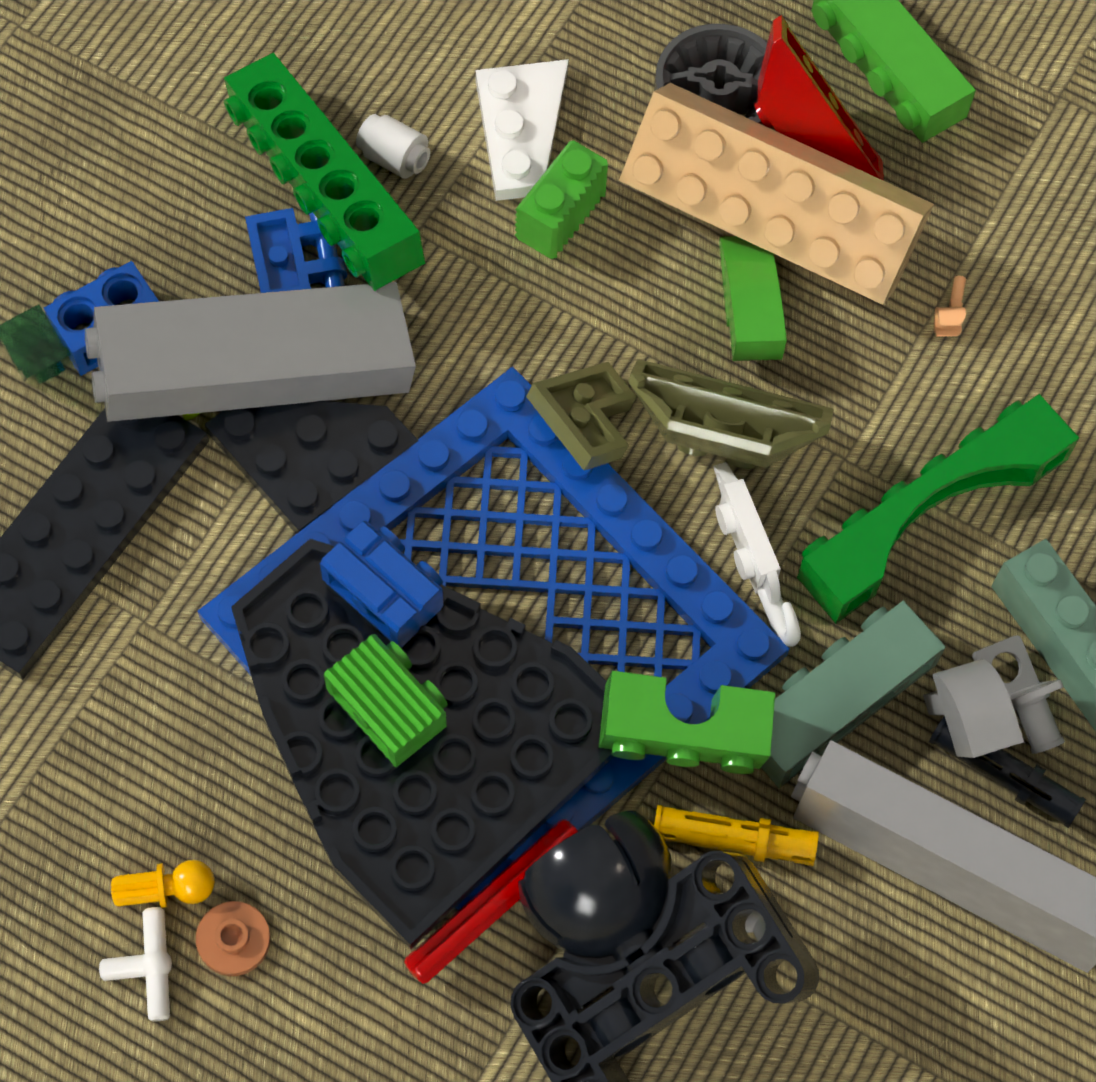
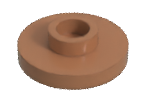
(233, 938)

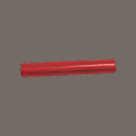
(481, 910)

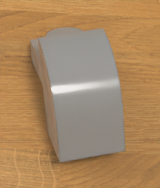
(975, 709)

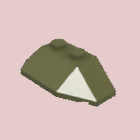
(726, 417)

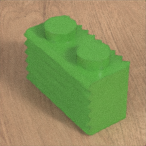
(561, 199)
(387, 698)

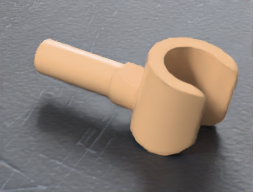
(949, 319)

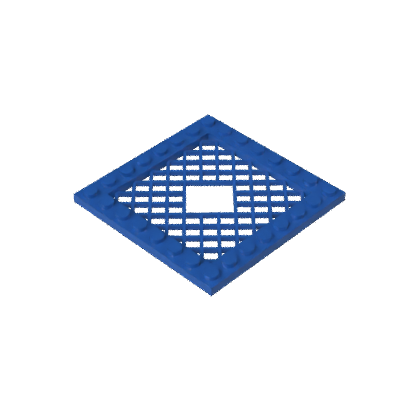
(738, 639)

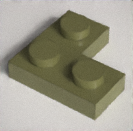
(578, 410)

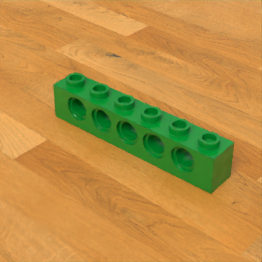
(324, 172)

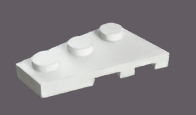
(520, 122)

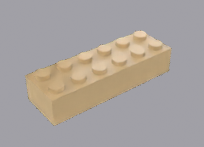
(775, 192)

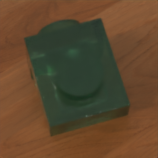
(33, 345)

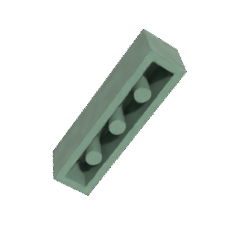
(1055, 618)
(848, 687)

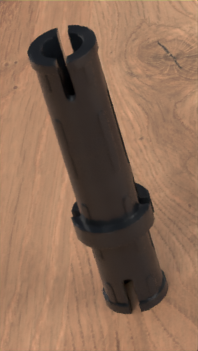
(1063, 804)

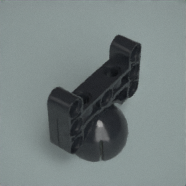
(619, 925)

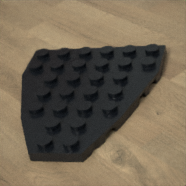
(450, 814)

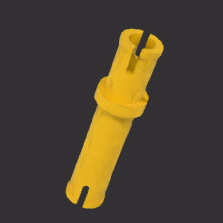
(740, 836)

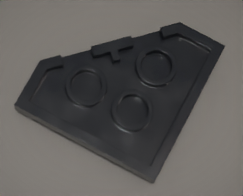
(309, 452)

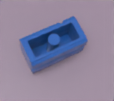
(383, 582)

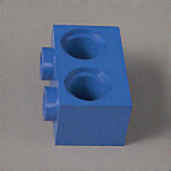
(78, 307)

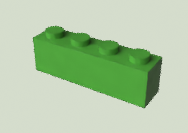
(899, 62)

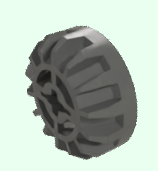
(715, 64)

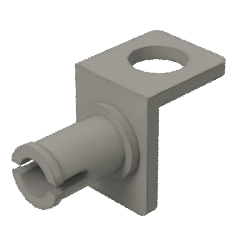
(1028, 695)

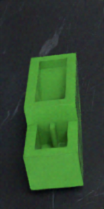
(752, 301)

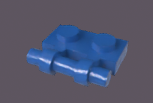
(279, 255)

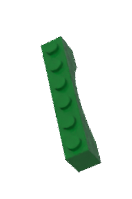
(1013, 452)

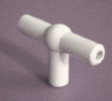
(153, 965)

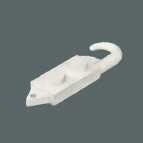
(754, 553)

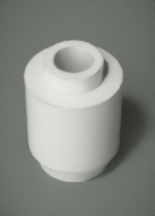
(393, 145)

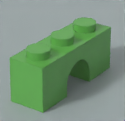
(640, 724)

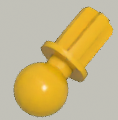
(189, 882)

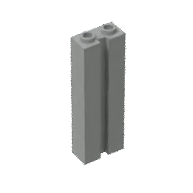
(249, 351)
(950, 852)

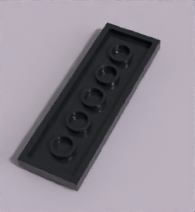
(83, 525)

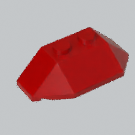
(805, 107)

